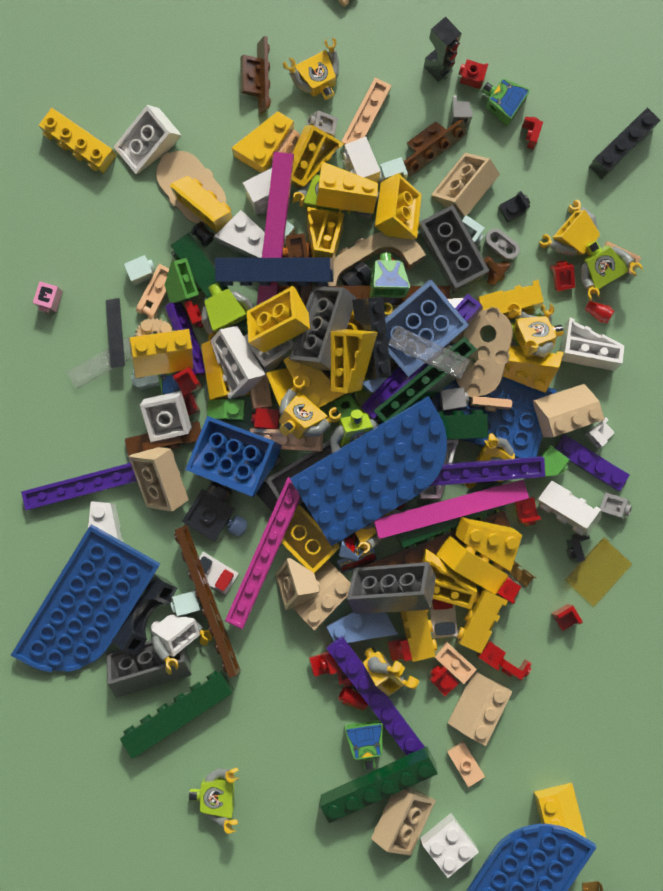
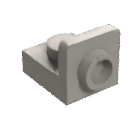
(324, 122)
(616, 506)

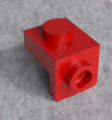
(509, 669)

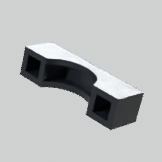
(445, 40)
(624, 142)
(371, 316)
(132, 633)

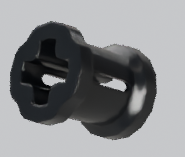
(202, 233)

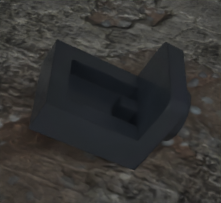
(574, 548)

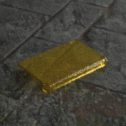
(599, 571)

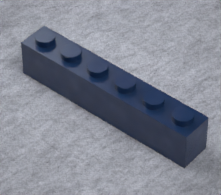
(274, 270)

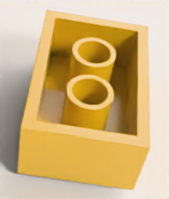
(307, 541)

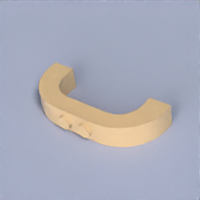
(364, 249)

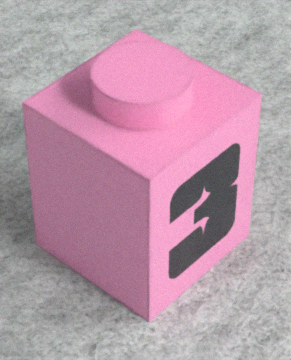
(47, 297)

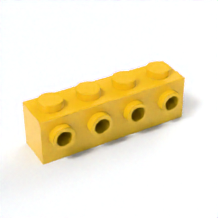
(77, 140)

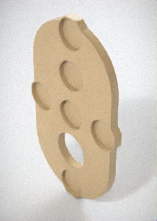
(182, 164)
(488, 371)

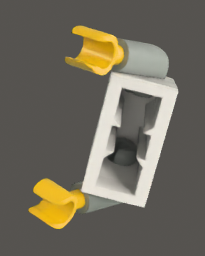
(175, 634)

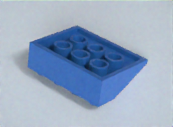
(233, 456)

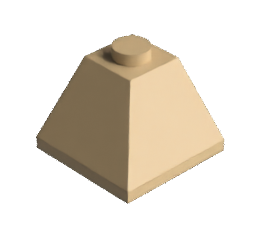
(296, 584)

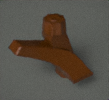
(496, 270)

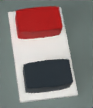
(217, 574)
(443, 619)

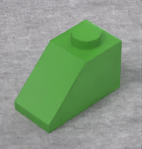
(180, 281)
(227, 410)
(554, 462)

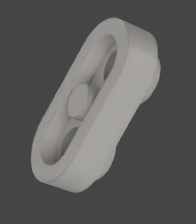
(503, 242)

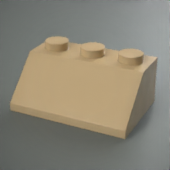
(466, 183)
(567, 410)
(159, 479)
(333, 590)
(479, 708)
(403, 821)

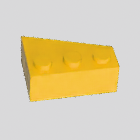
(260, 144)
(345, 190)
(324, 232)
(491, 540)
(472, 565)
(480, 620)

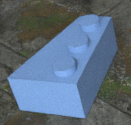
(361, 626)

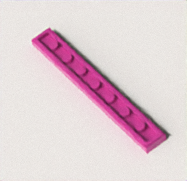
(276, 216)
(450, 509)
(264, 556)

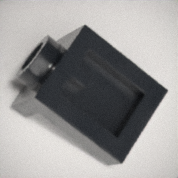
(515, 207)

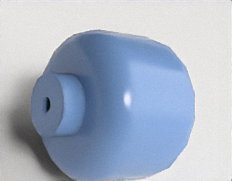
(237, 526)

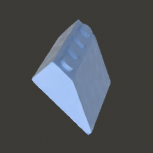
(428, 316)

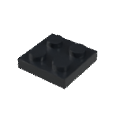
(208, 515)

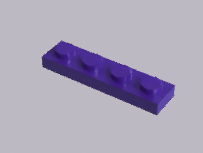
(180, 322)
(592, 463)

